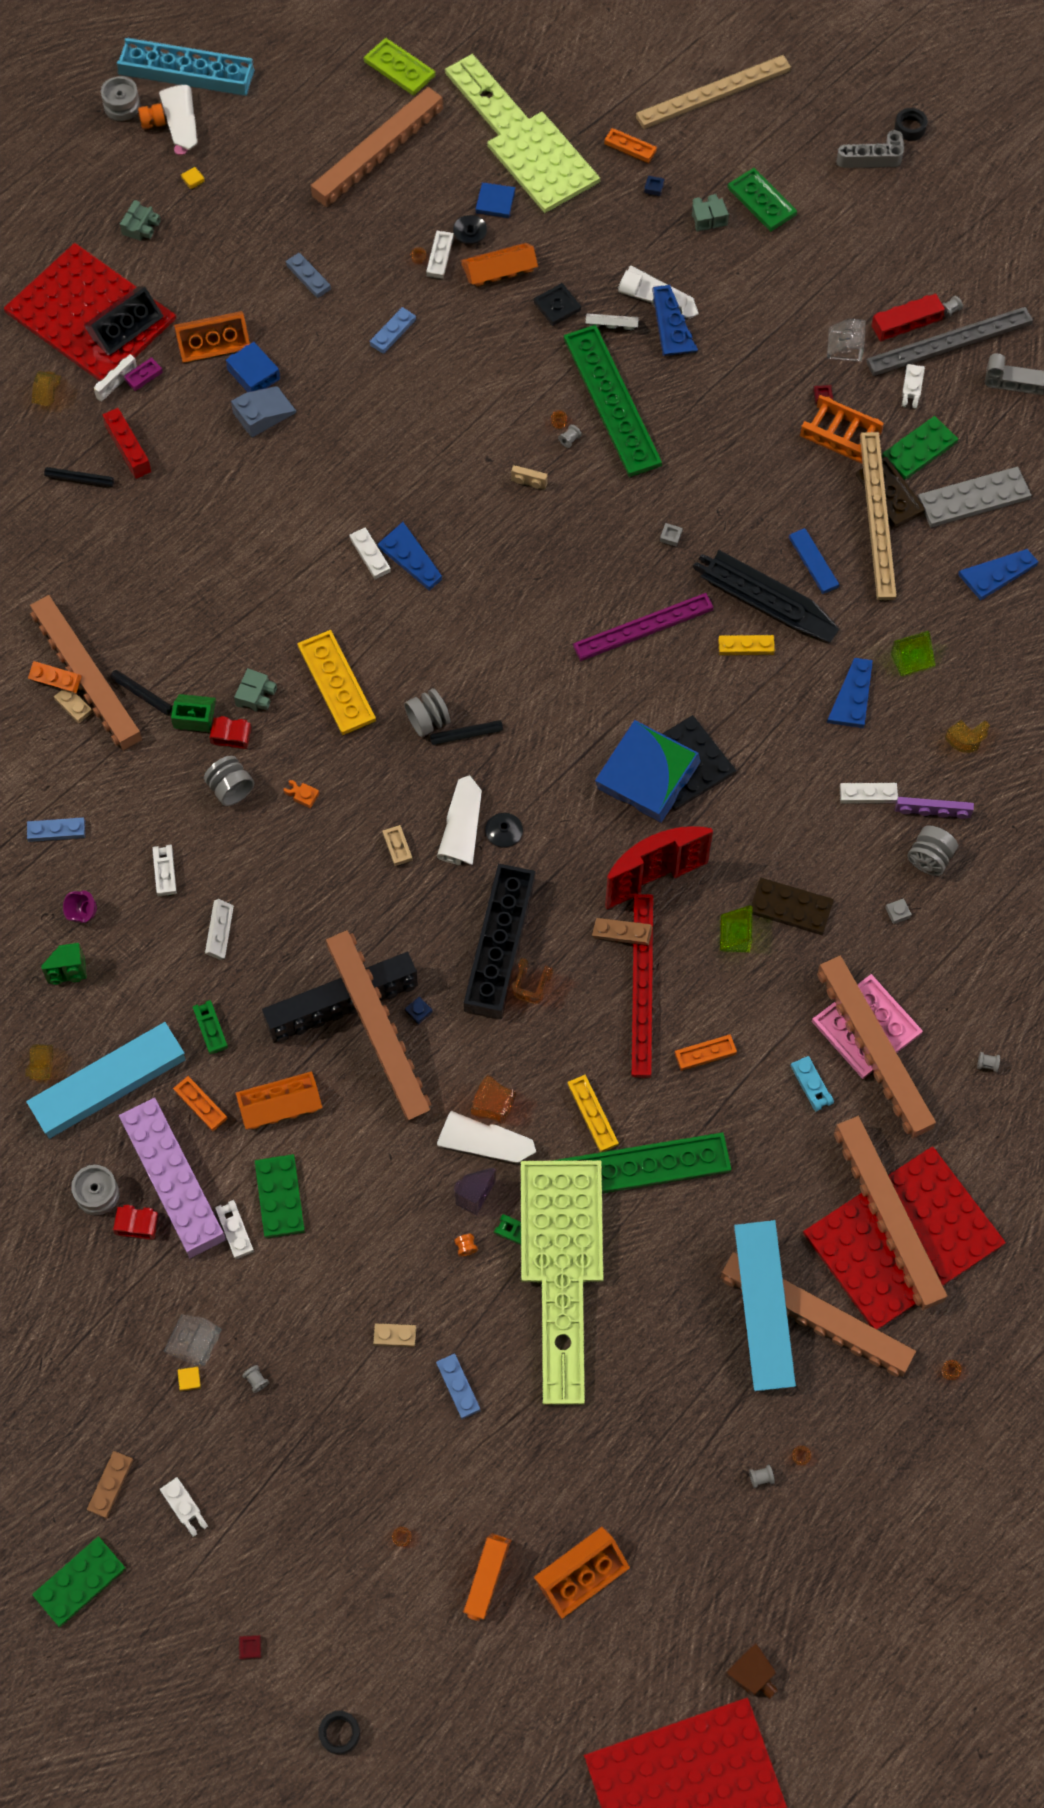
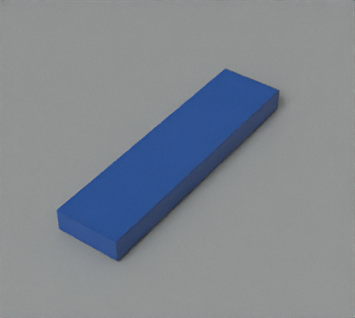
(813, 561)

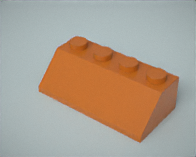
(500, 263)
(212, 336)
(279, 1100)
(582, 1572)

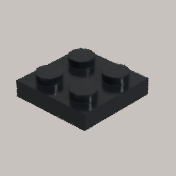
(557, 304)

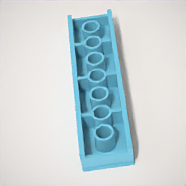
(185, 69)
(106, 1080)
(764, 1305)

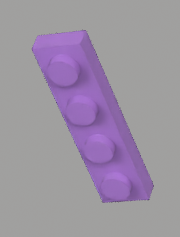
(934, 807)

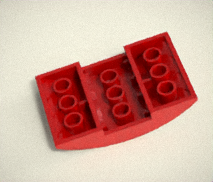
(663, 853)

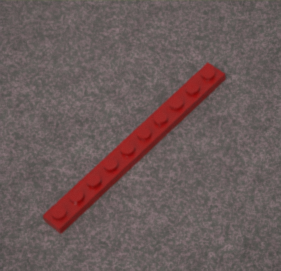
(642, 992)

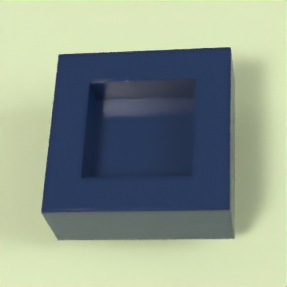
(654, 185)
(418, 1010)

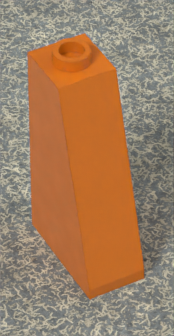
(486, 1576)

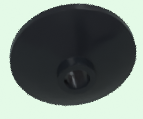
(470, 229)
(504, 837)

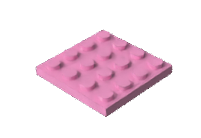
(891, 1016)

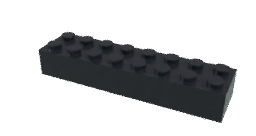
(499, 941)
(333, 1000)

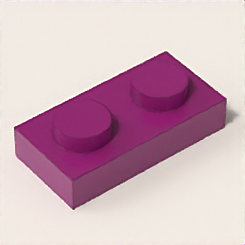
(143, 374)

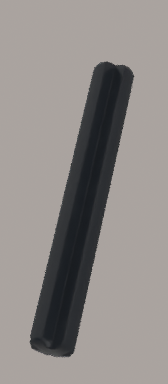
(79, 476)
(141, 692)
(466, 732)

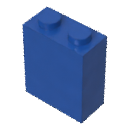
(252, 368)

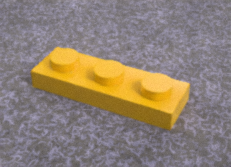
(746, 645)

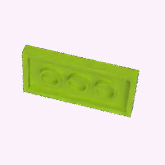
(399, 66)

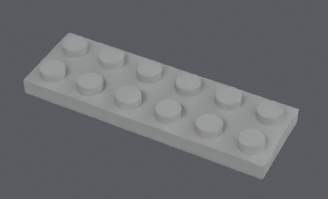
(974, 496)

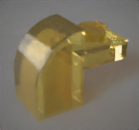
(44, 387)
(964, 738)
(40, 1062)

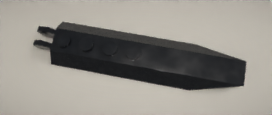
(766, 595)

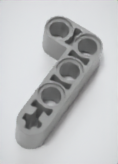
(872, 154)
(1013, 378)

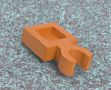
(303, 795)

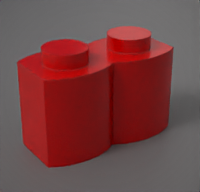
(230, 732)
(136, 1223)

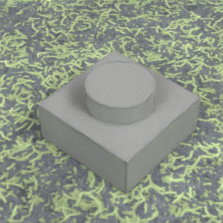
(671, 534)
(898, 911)

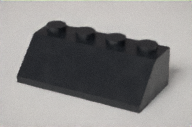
(124, 320)

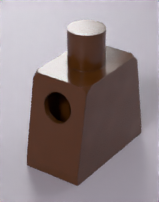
(753, 1673)

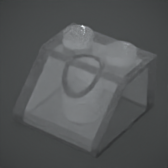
(846, 340)
(193, 1339)

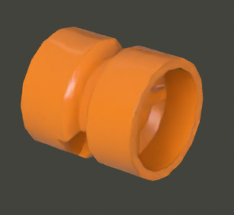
(151, 116)

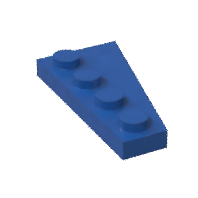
(672, 328)
(408, 554)
(995, 574)
(853, 697)

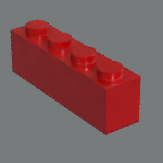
(908, 317)
(126, 443)

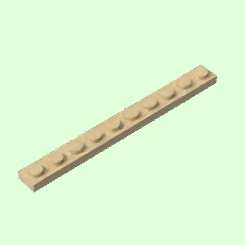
(713, 92)
(878, 516)

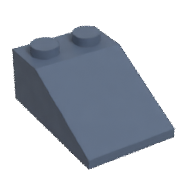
(261, 409)

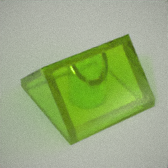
(913, 653)
(736, 930)

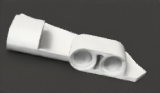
(179, 114)
(640, 285)
(462, 823)
(478, 1138)

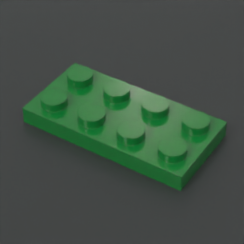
(762, 199)
(920, 447)
(279, 1196)
(79, 1581)

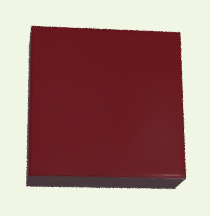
(824, 390)
(250, 1647)

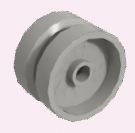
(120, 98)
(85, 1193)

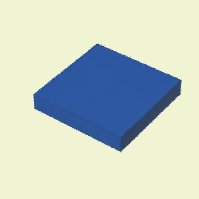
(495, 200)

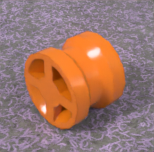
(466, 1245)

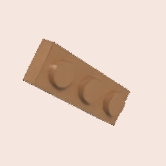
(622, 931)
(110, 1484)

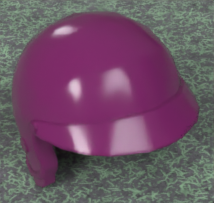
(79, 906)

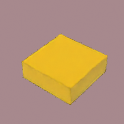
(192, 178)
(189, 1379)

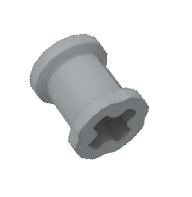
(952, 306)
(569, 436)
(988, 1062)
(255, 1379)
(761, 1476)

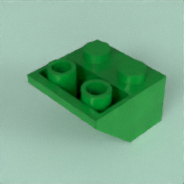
(193, 712)
(65, 964)

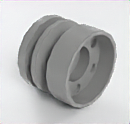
(430, 711)
(229, 780)
(932, 850)

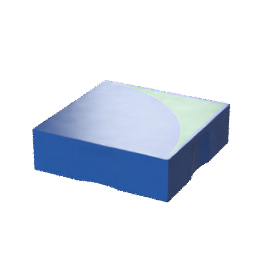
(647, 770)

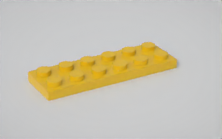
(336, 682)

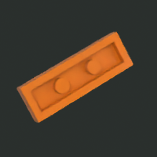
(630, 145)
(54, 677)
(705, 1052)
(200, 1103)

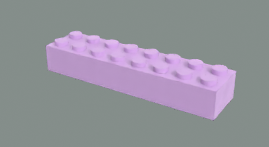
(172, 1178)

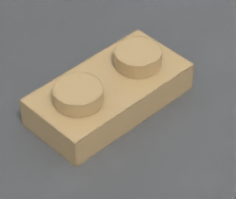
(529, 477)
(73, 705)
(397, 845)
(394, 1335)

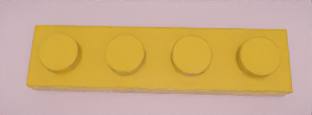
(592, 1113)

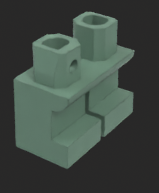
(709, 213)
(138, 220)
(252, 691)

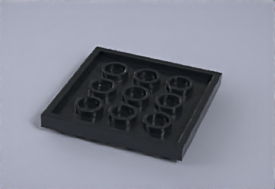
(713, 766)

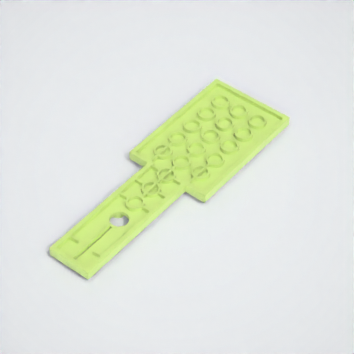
(527, 147)
(562, 1251)

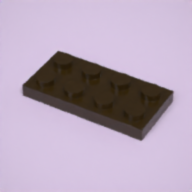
(900, 500)
(791, 906)

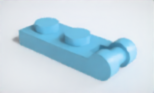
(811, 1083)

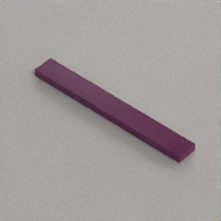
(643, 627)

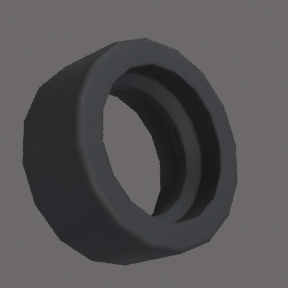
(911, 114)
(335, 1715)

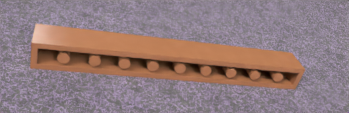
(377, 147)
(92, 681)
(377, 1025)
(876, 1047)
(890, 1213)
(835, 1324)

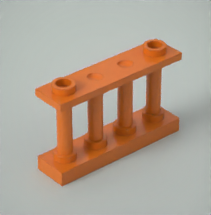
(834, 442)

